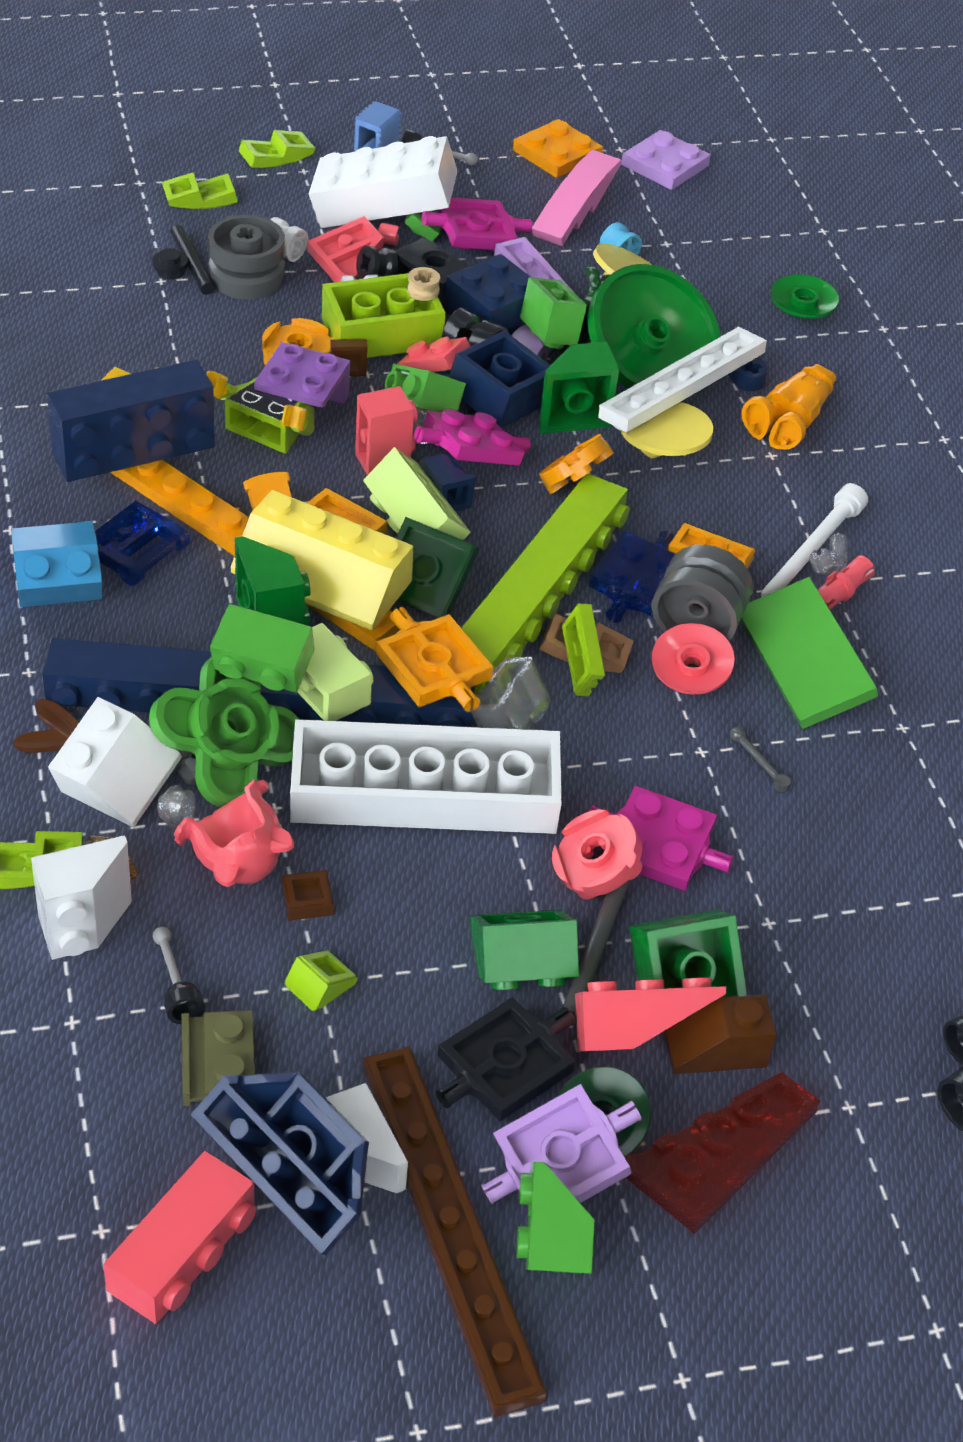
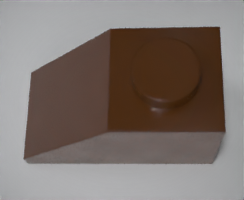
(723, 1036)

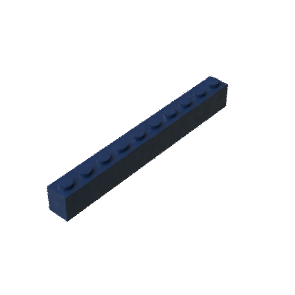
(140, 674)

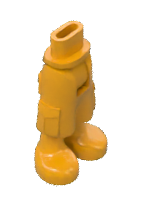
(792, 404)

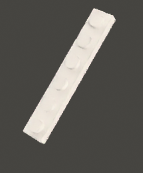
(681, 379)

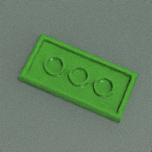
(807, 653)

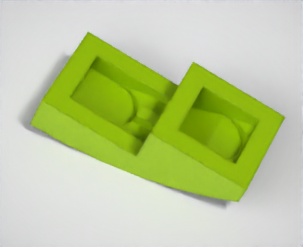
(282, 149)
(188, 194)
(16, 857)

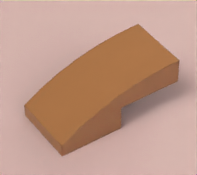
(613, 645)

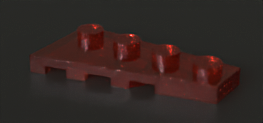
(721, 1151)

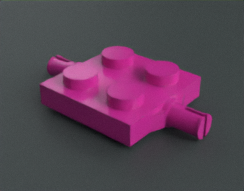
(476, 223)
(472, 437)
(672, 837)

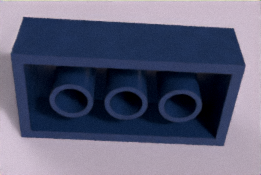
(131, 420)

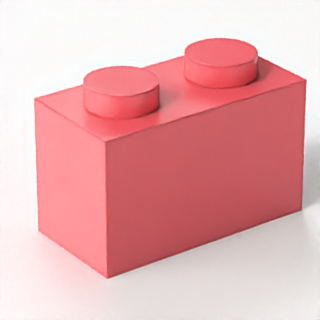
(383, 423)

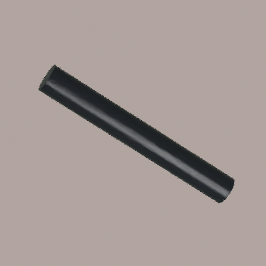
(194, 263)

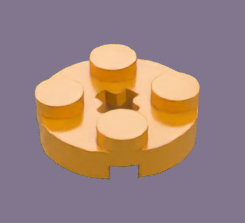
(302, 332)
(576, 463)

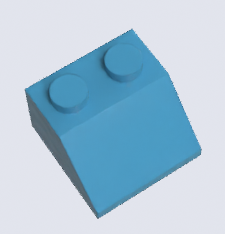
(56, 564)

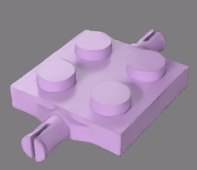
(573, 1142)

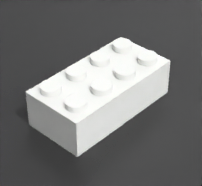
(383, 181)

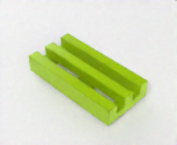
(583, 649)

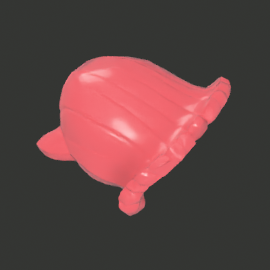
(239, 838)

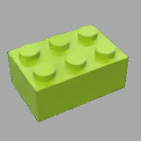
(381, 313)

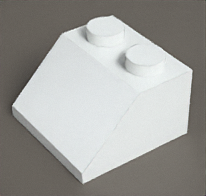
(113, 763)
(81, 894)

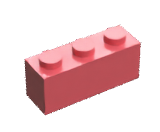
(180, 1238)

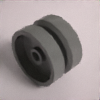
(246, 256)
(703, 588)

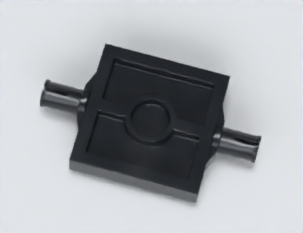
(506, 1058)

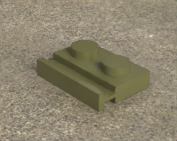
(214, 1048)

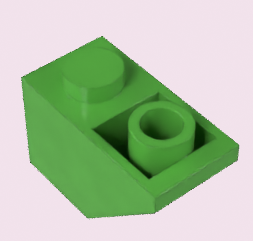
(426, 388)
(557, 1227)

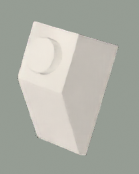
(385, 1160)

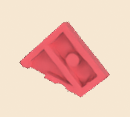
(339, 248)

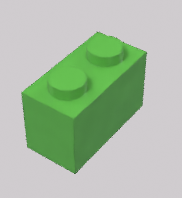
(553, 312)
(262, 648)

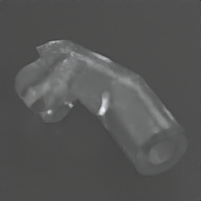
(833, 559)

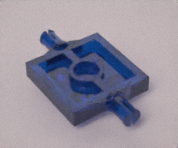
(632, 573)

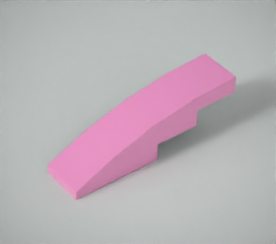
(575, 197)

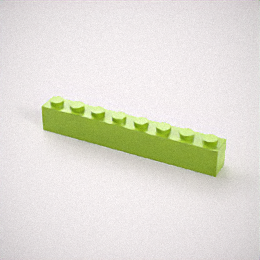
(547, 570)

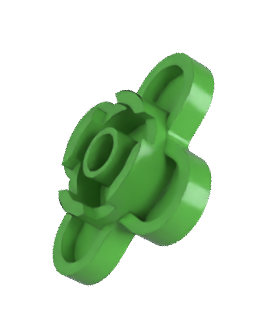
(226, 729)

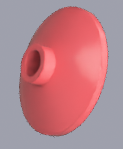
(693, 645)

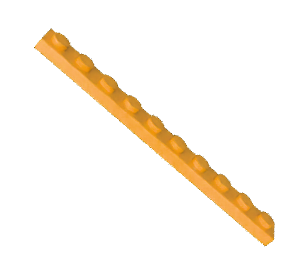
(220, 524)

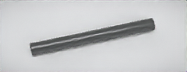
(596, 945)

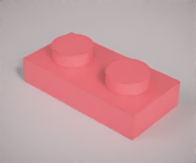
(434, 355)

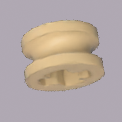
(423, 283)

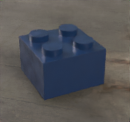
(489, 289)
(501, 378)

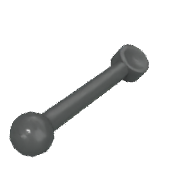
(781, 781)

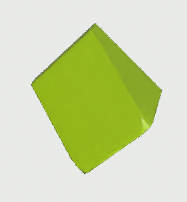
(319, 979)

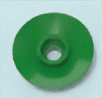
(804, 296)

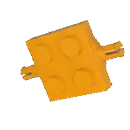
(434, 660)

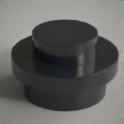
(170, 263)

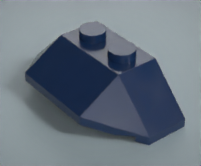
(292, 1149)

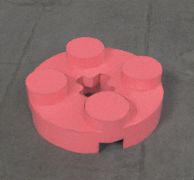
(610, 870)

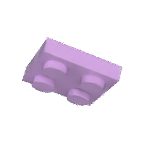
(666, 159)

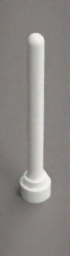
(847, 504)

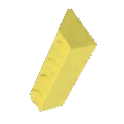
(348, 565)

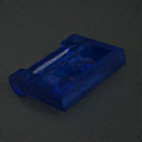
(129, 533)

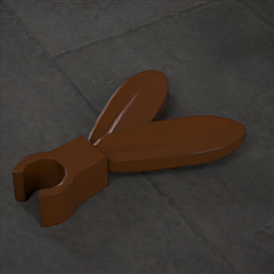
(57, 719)

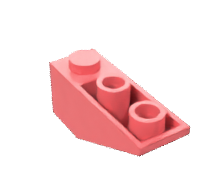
(629, 1018)

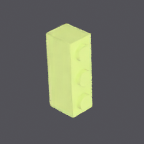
(405, 490)

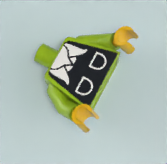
(261, 415)

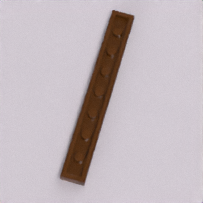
(455, 1236)

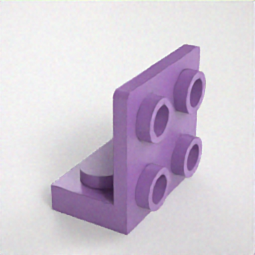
(305, 376)

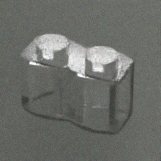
(513, 696)

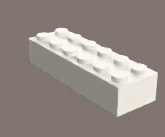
(425, 776)

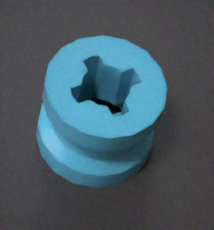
(619, 235)

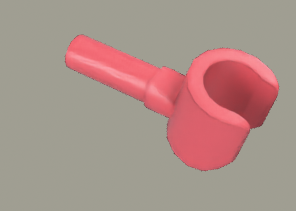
(389, 233)

